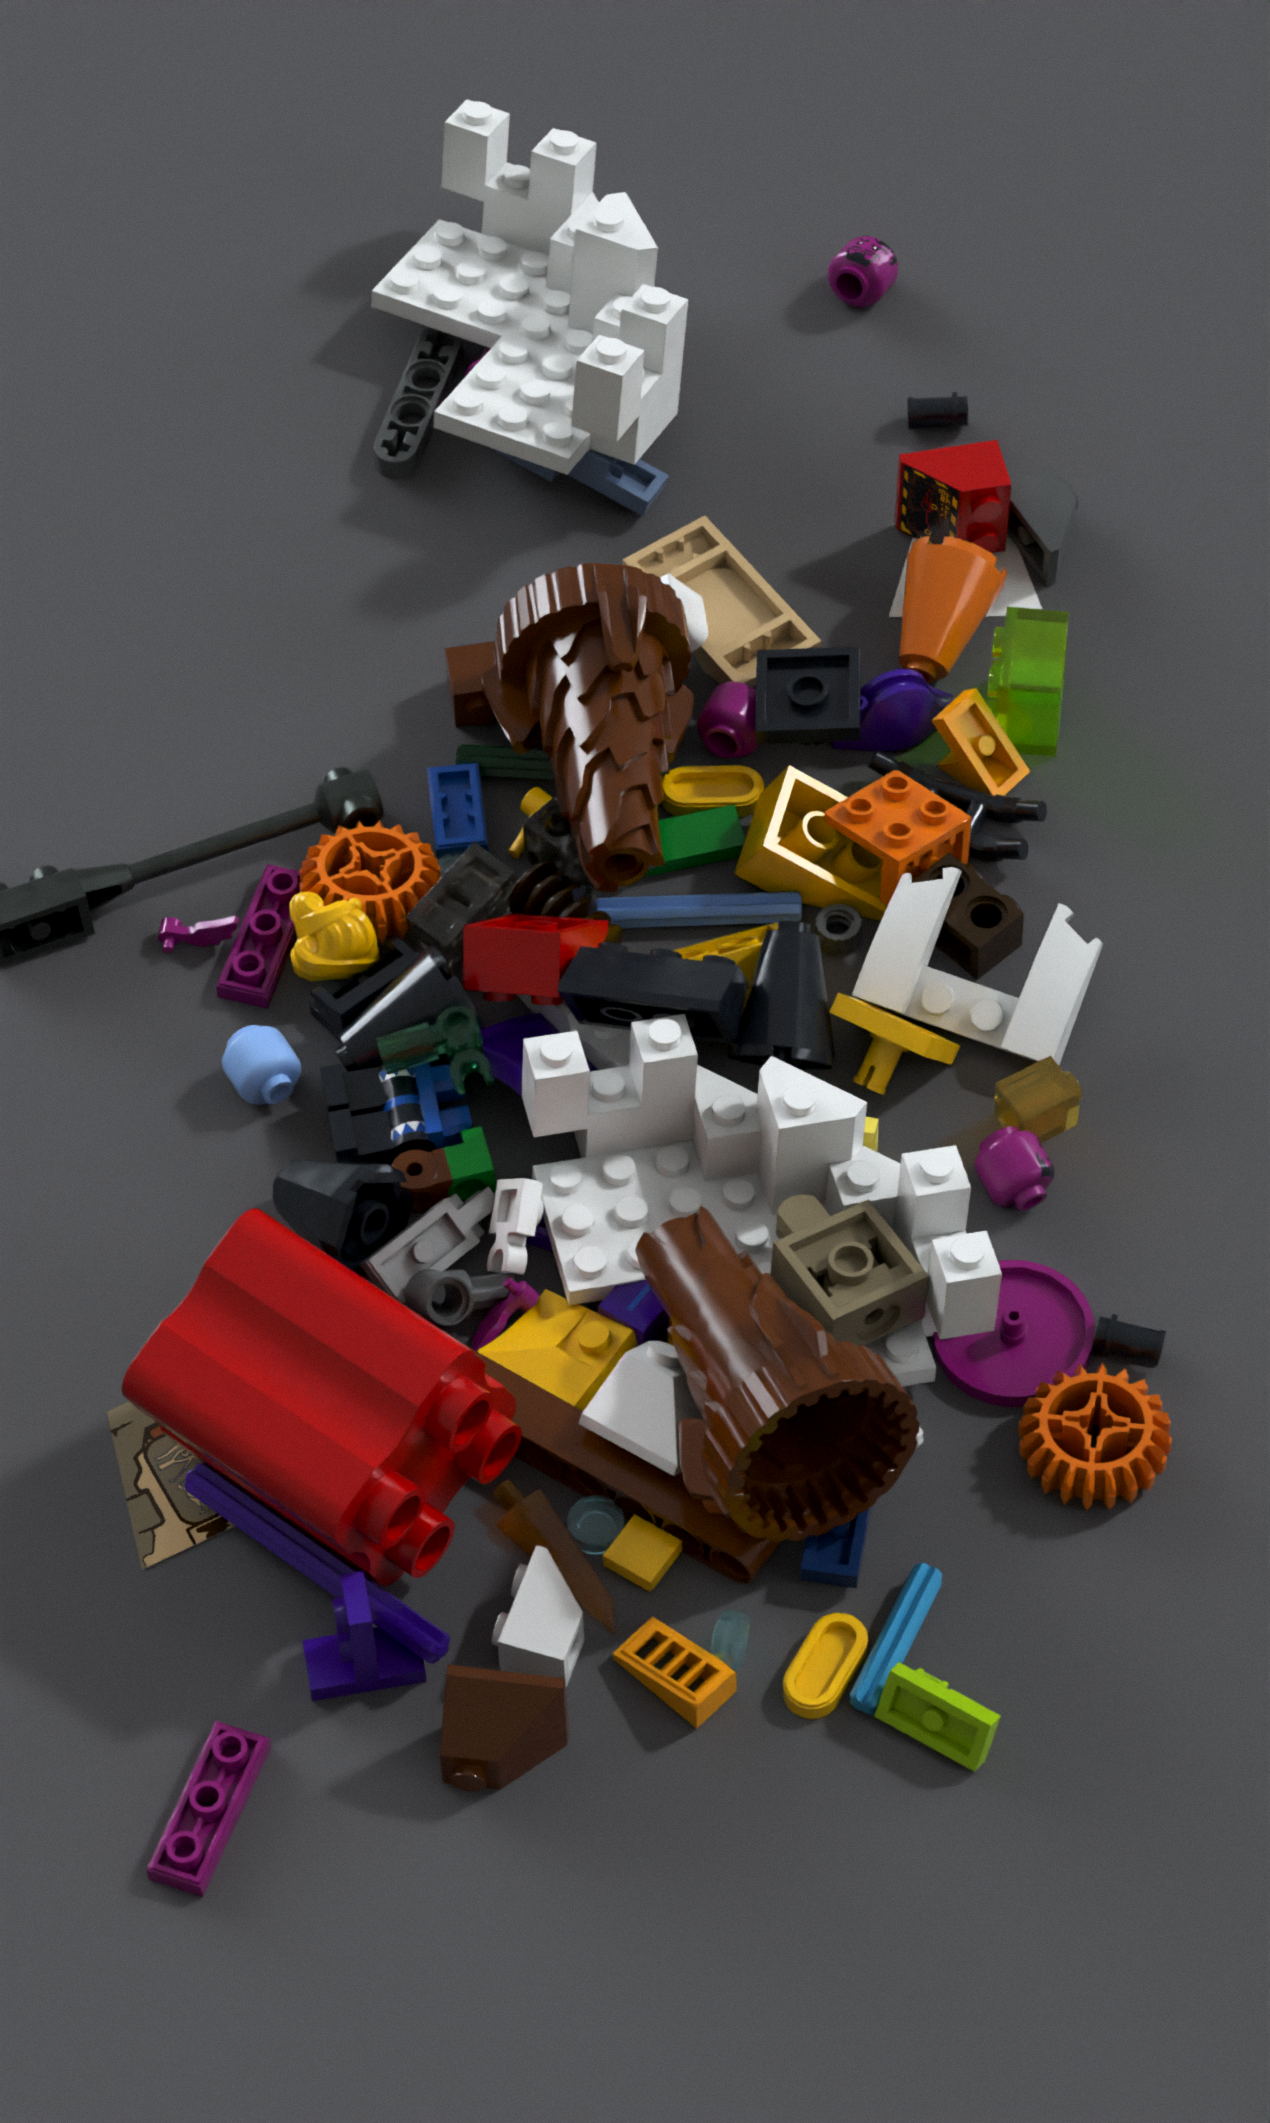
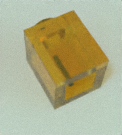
(1039, 1099)

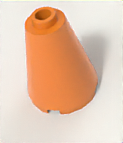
(944, 602)

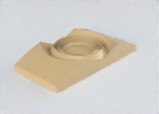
(738, 602)

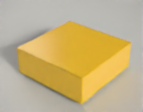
(642, 1553)

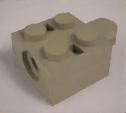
(847, 1269)

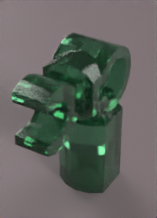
(453, 1033)

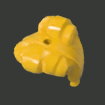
(332, 938)

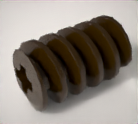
(550, 894)

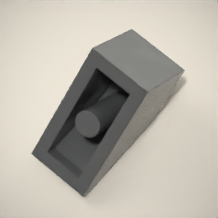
(1042, 520)

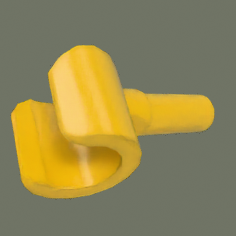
(530, 804)

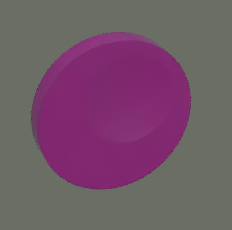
(1038, 1329)

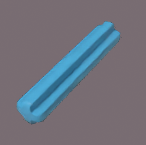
(896, 1636)

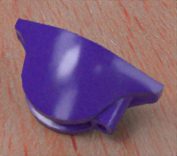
(897, 712)

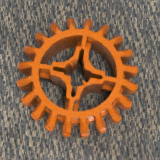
(378, 867)
(1129, 1444)

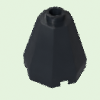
(343, 1206)

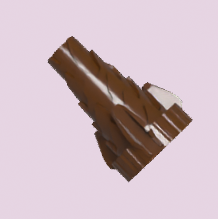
(598, 675)
(792, 1420)

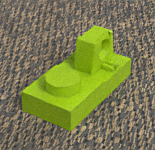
(937, 1715)

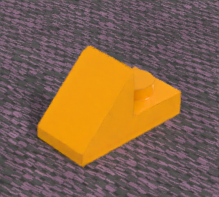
(979, 747)

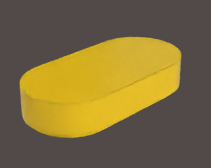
(710, 787)
(825, 1665)

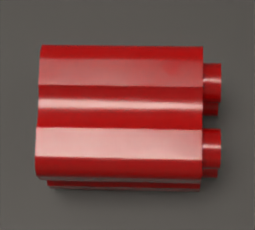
(324, 1399)

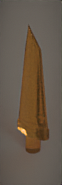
(535, 1522)

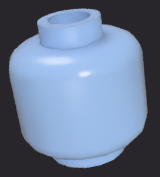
(260, 1063)

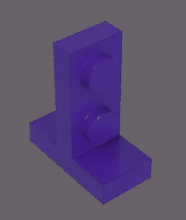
(358, 1655)

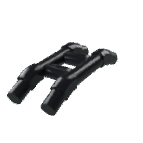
(977, 805)

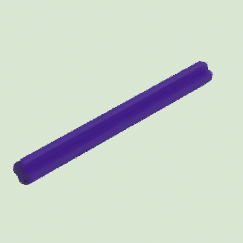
(313, 1560)

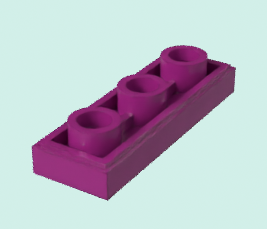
(262, 941)
(199, 1834)

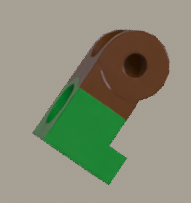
(447, 1171)

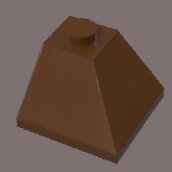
(499, 1725)

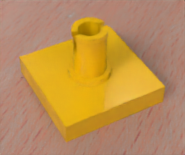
(890, 1039)

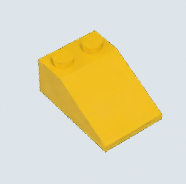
(799, 852)

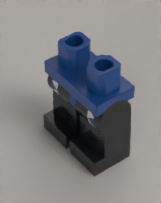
(385, 1115)

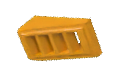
(692, 1706)

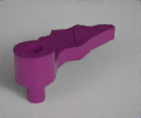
(201, 934)
(520, 1296)

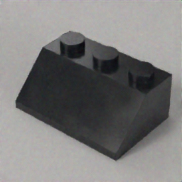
(619, 987)

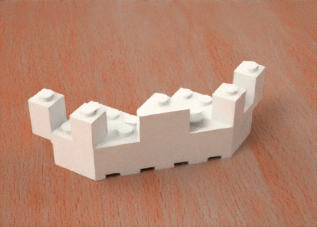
(556, 292)
(681, 1138)

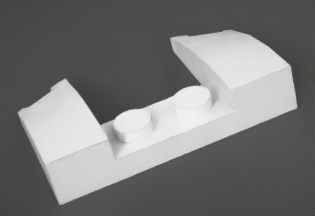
(1028, 1026)

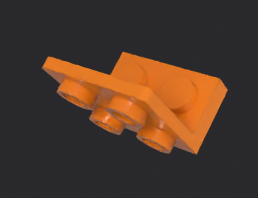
(902, 827)

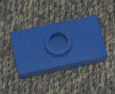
(457, 808)

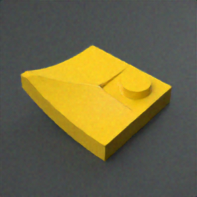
(562, 1348)

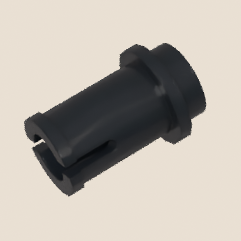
(938, 412)
(1128, 1340)

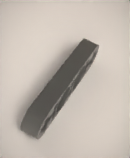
(416, 400)

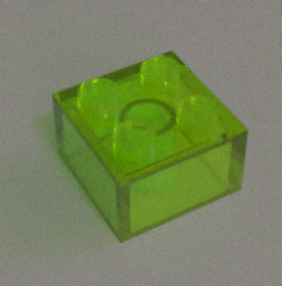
(1029, 678)

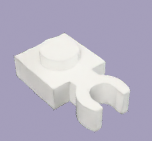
(513, 1219)

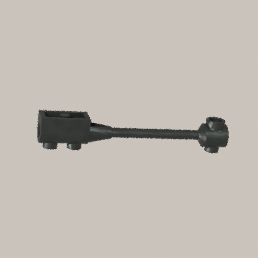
(59, 904)

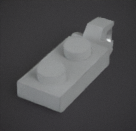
(429, 1242)

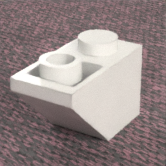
(544, 1623)

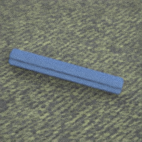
(702, 909)

